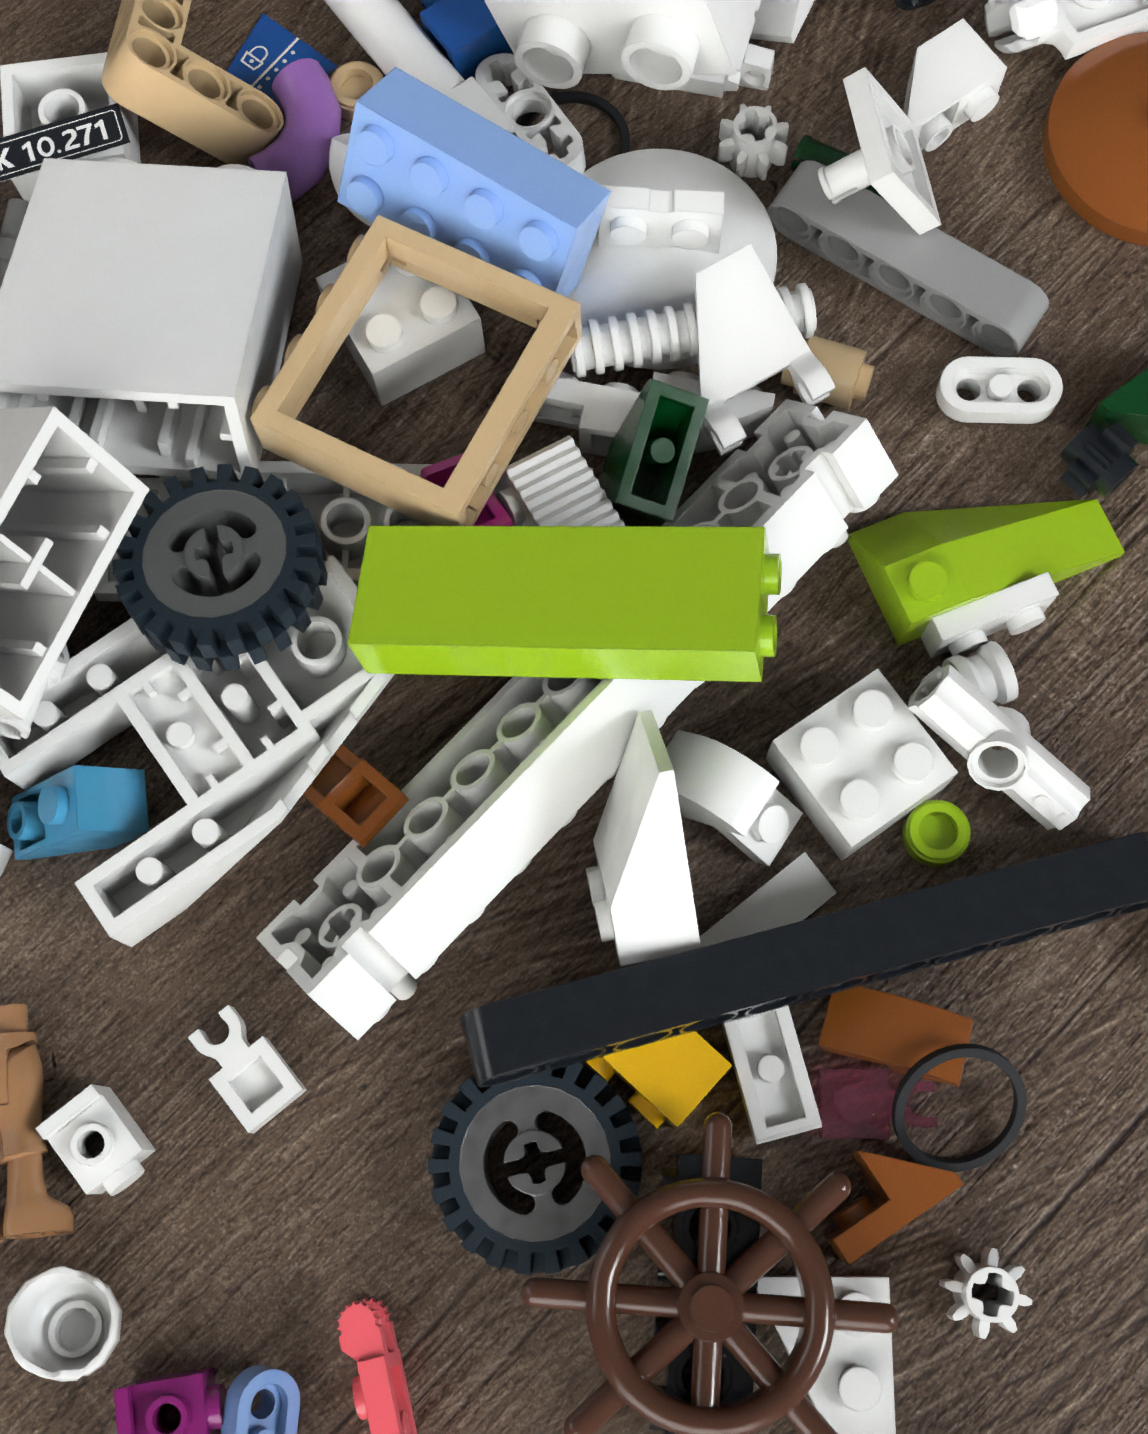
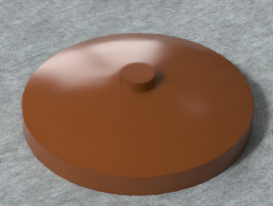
(1100, 138)

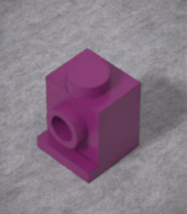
(192, 1392)

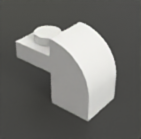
(731, 795)

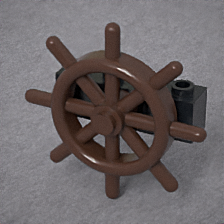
(711, 1297)

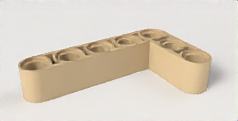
(181, 90)

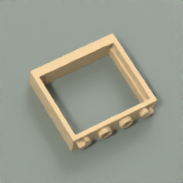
(505, 424)

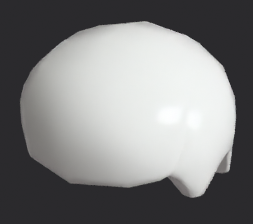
(63, 1324)

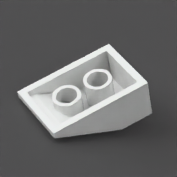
(641, 855)

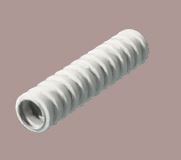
(665, 334)

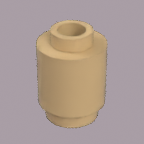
(845, 368)

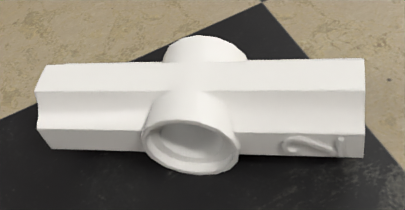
(975, 724)

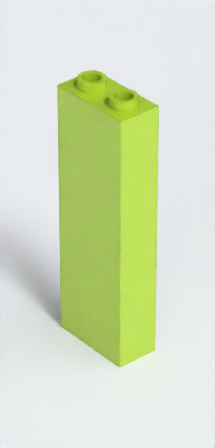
(567, 602)

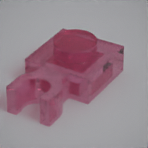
(860, 1105)

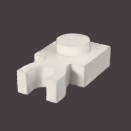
(252, 1077)

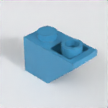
(79, 812)

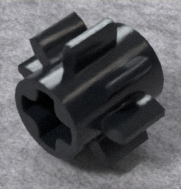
(1099, 460)

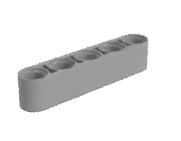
(922, 271)

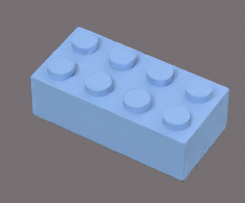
(468, 183)

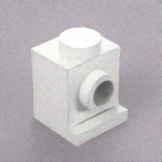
(124, 1142)

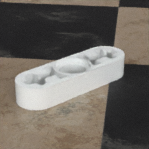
(527, 98)

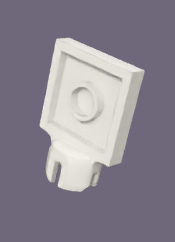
(1067, 24)

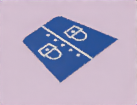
(268, 52)

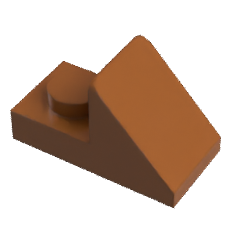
(904, 1194)

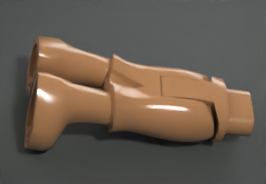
(28, 1207)

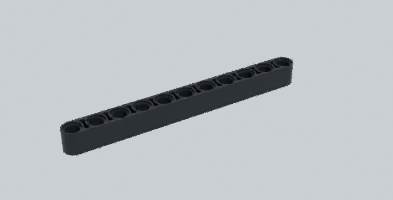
(804, 960)

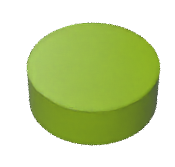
(936, 833)

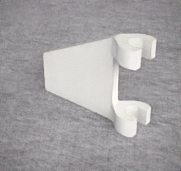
(745, 340)

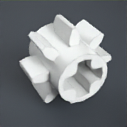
(753, 141)
(991, 1311)

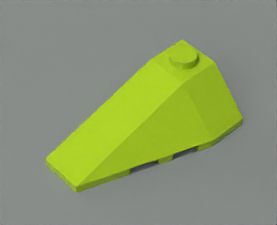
(950, 557)

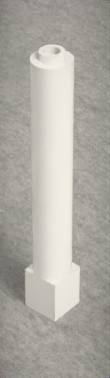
(398, 41)

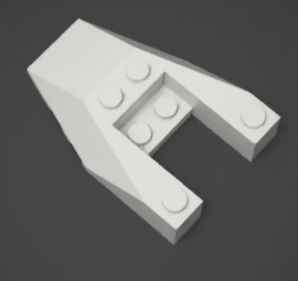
(228, 740)

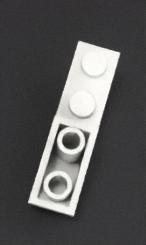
(603, 408)

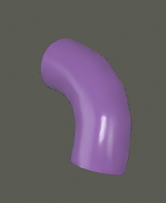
(309, 125)

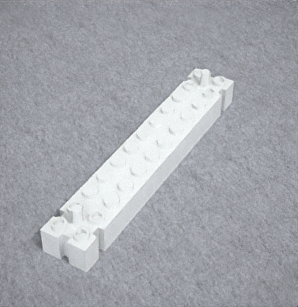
(547, 745)

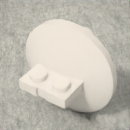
(662, 226)

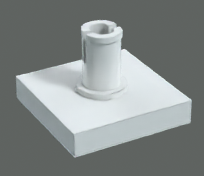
(887, 158)

